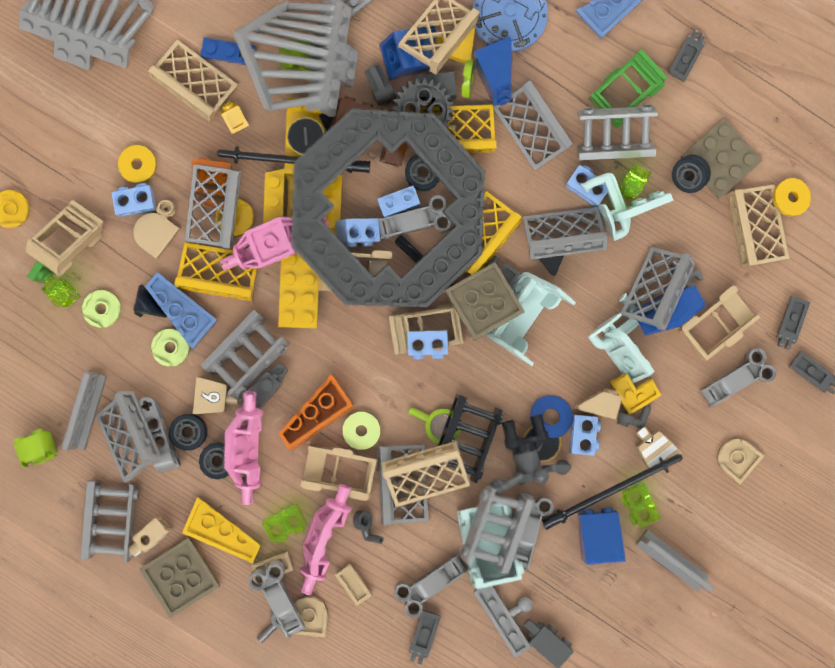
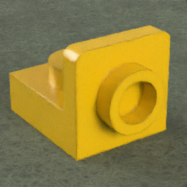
(233, 117)

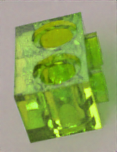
(634, 181)
(60, 292)
(644, 502)
(282, 520)

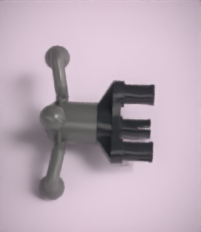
(526, 456)

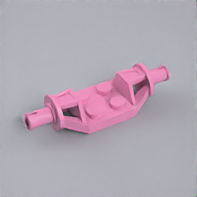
(267, 245)
(242, 448)
(319, 533)

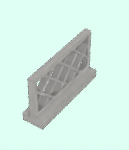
(549, 121)
(229, 211)
(566, 244)
(673, 289)
(84, 411)
(137, 430)
(386, 499)
(673, 561)

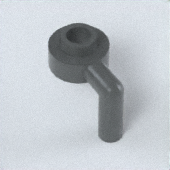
(625, 420)
(362, 521)

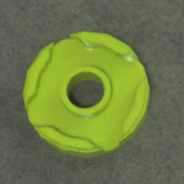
(469, 75)

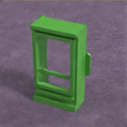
(646, 69)

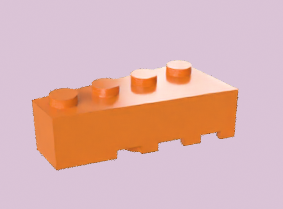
(318, 413)

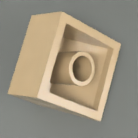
(601, 403)

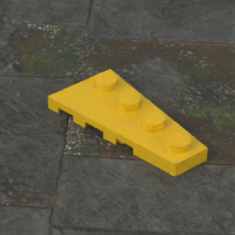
(216, 530)

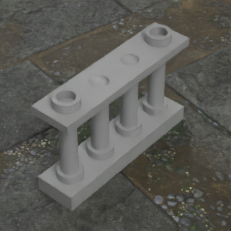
(625, 148)
(228, 348)
(92, 509)
(510, 541)

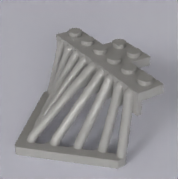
(81, 40)
(332, 59)

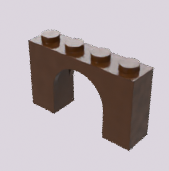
(345, 105)

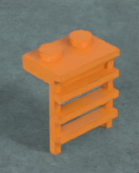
(203, 175)

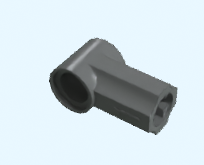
(381, 88)

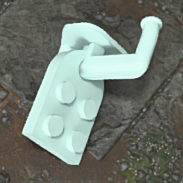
(621, 212)
(620, 347)

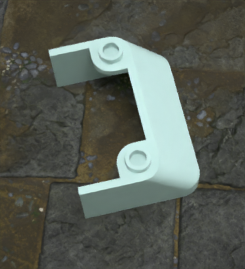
(533, 296)

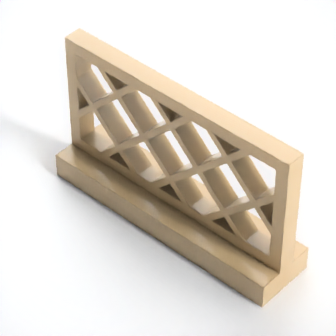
(450, 43)
(179, 89)
(744, 232)
(421, 462)

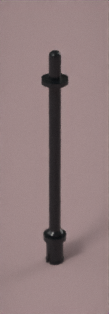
(356, 166)
(562, 515)

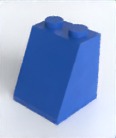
(399, 62)
(495, 70)
(600, 536)

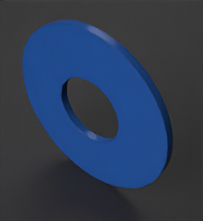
(561, 407)

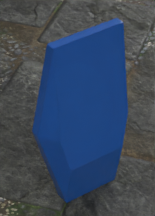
(688, 306)

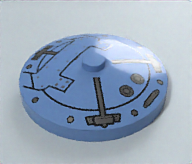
(515, 19)

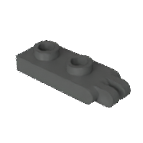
(687, 56)
(792, 321)
(813, 372)
(424, 635)

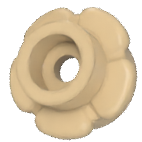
(165, 204)

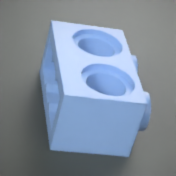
(576, 187)
(399, 202)
(134, 205)
(358, 230)
(427, 338)
(579, 434)

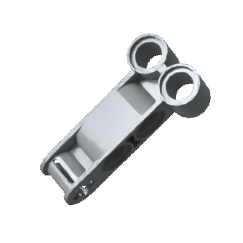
(414, 220)
(738, 378)
(170, 458)
(530, 533)
(430, 584)
(278, 598)

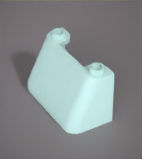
(483, 572)

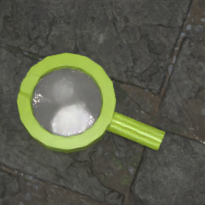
(434, 422)

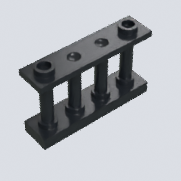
(454, 424)

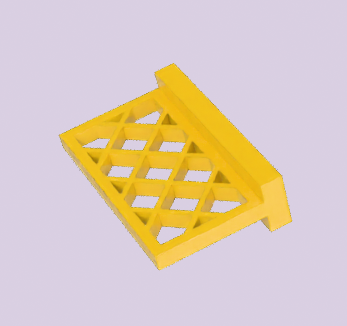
(472, 145)
(499, 238)
(210, 286)

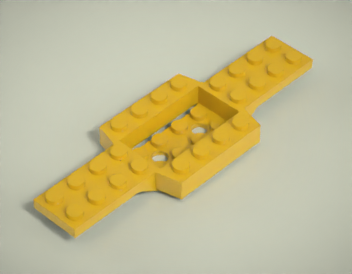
(297, 280)

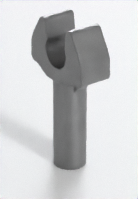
(695, 273)
(270, 629)

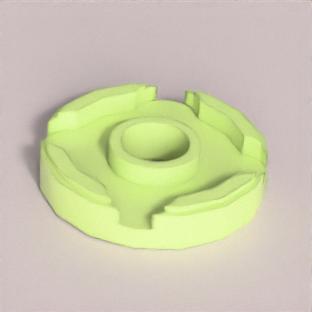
(112, 304)
(159, 348)
(361, 442)

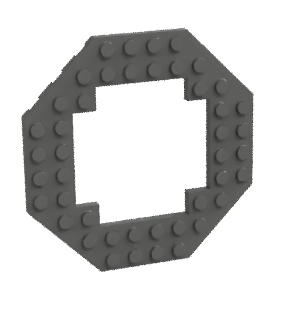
(327, 254)

